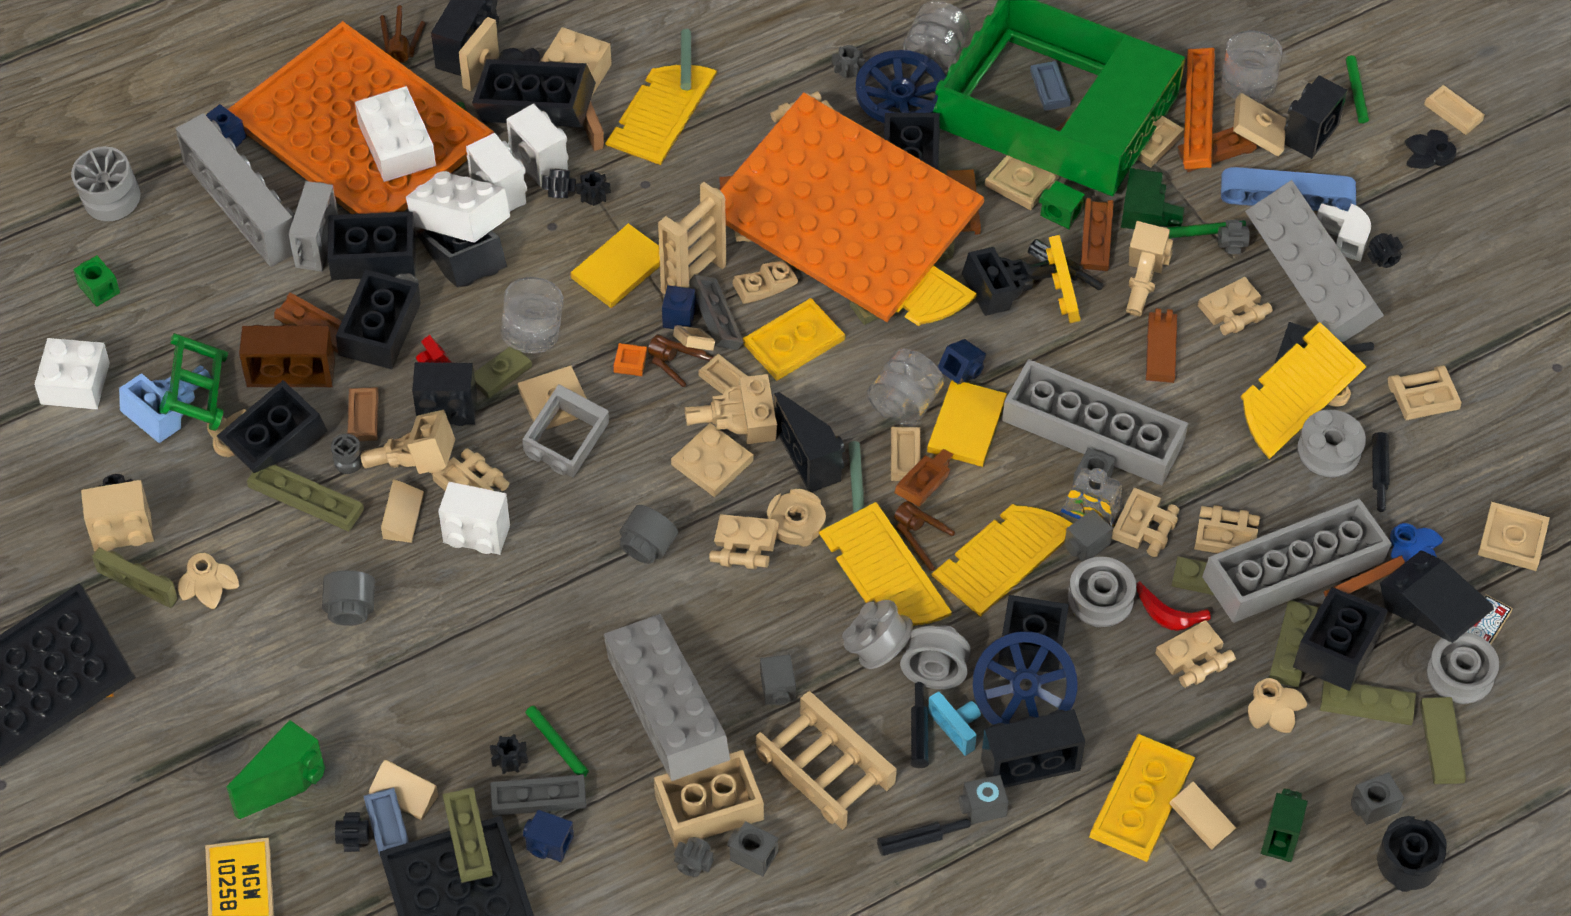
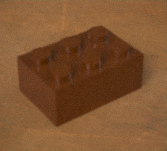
(288, 353)

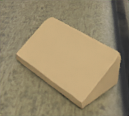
(401, 512)
(412, 792)

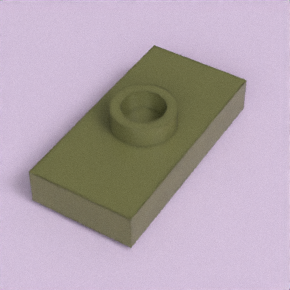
(501, 371)

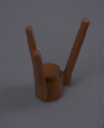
(399, 46)
(666, 349)
(913, 518)

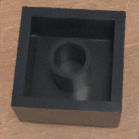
(1314, 116)
(446, 388)
(1038, 617)

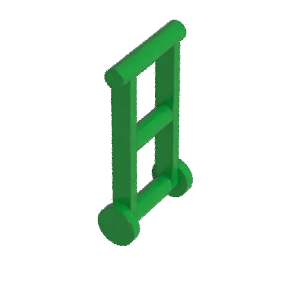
(169, 401)

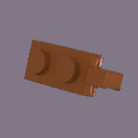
(924, 478)

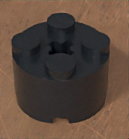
(1411, 853)

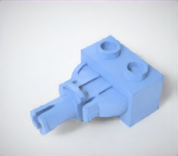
(142, 399)

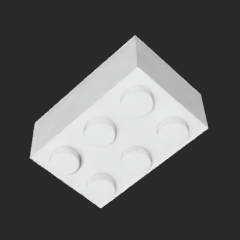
(395, 134)
(458, 206)

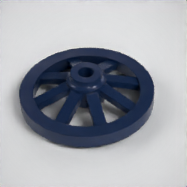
(899, 91)
(1023, 673)

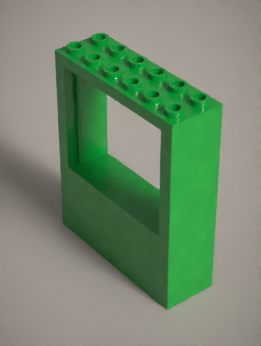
(1110, 123)

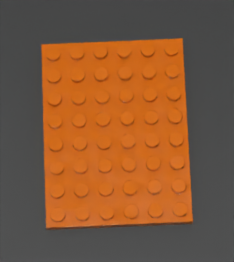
(312, 125)
(846, 206)

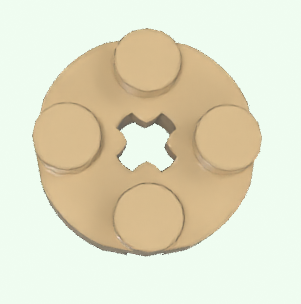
(812, 515)

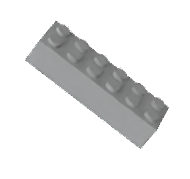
(236, 188)
(1314, 262)
(1094, 418)
(1296, 560)
(666, 697)

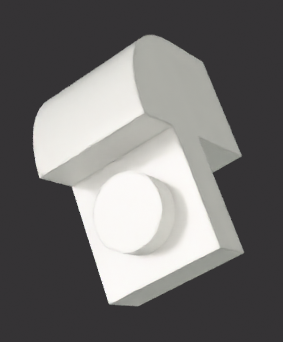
(1350, 227)

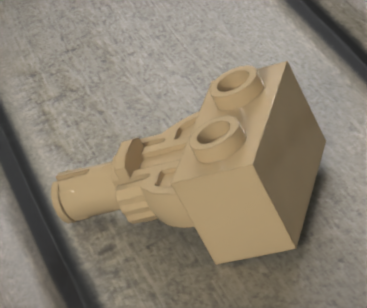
(1147, 252)
(741, 410)
(425, 446)

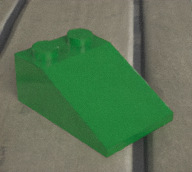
(277, 772)

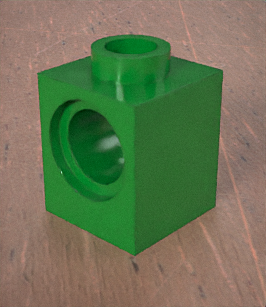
(1061, 204)
(96, 280)

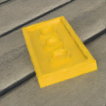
(1141, 797)

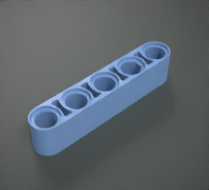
(1251, 185)

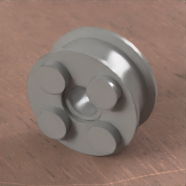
(1335, 428)
(1101, 575)
(877, 633)
(936, 657)
(1463, 685)

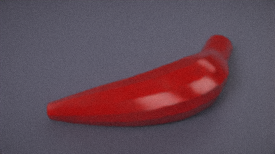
(1165, 615)

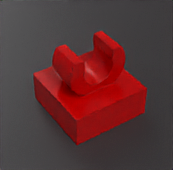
(433, 353)

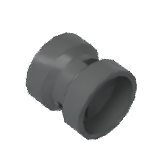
(346, 453)

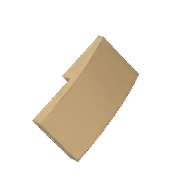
(771, 280)

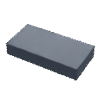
(1050, 85)
(386, 819)

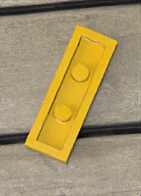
(1062, 279)

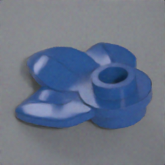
(1418, 539)

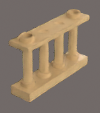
(675, 240)
(834, 732)

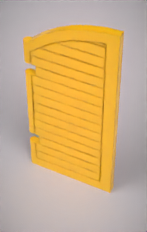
(660, 112)
(936, 298)
(1298, 388)
(1002, 556)
(883, 565)

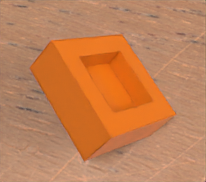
(630, 359)

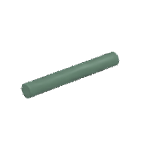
(686, 59)
(856, 476)

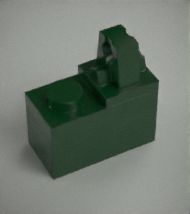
(1146, 201)
(1284, 825)

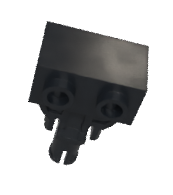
(999, 279)

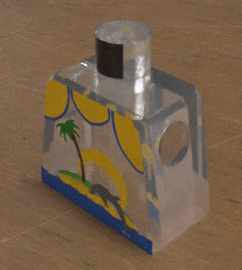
(1095, 492)

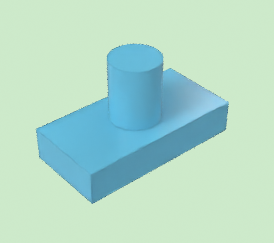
(954, 721)

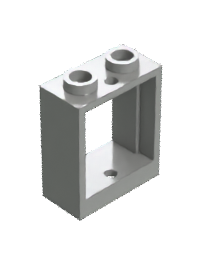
(310, 226)
(580, 408)

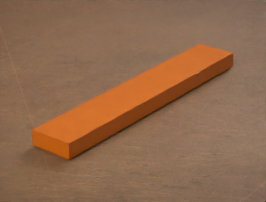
(1199, 108)

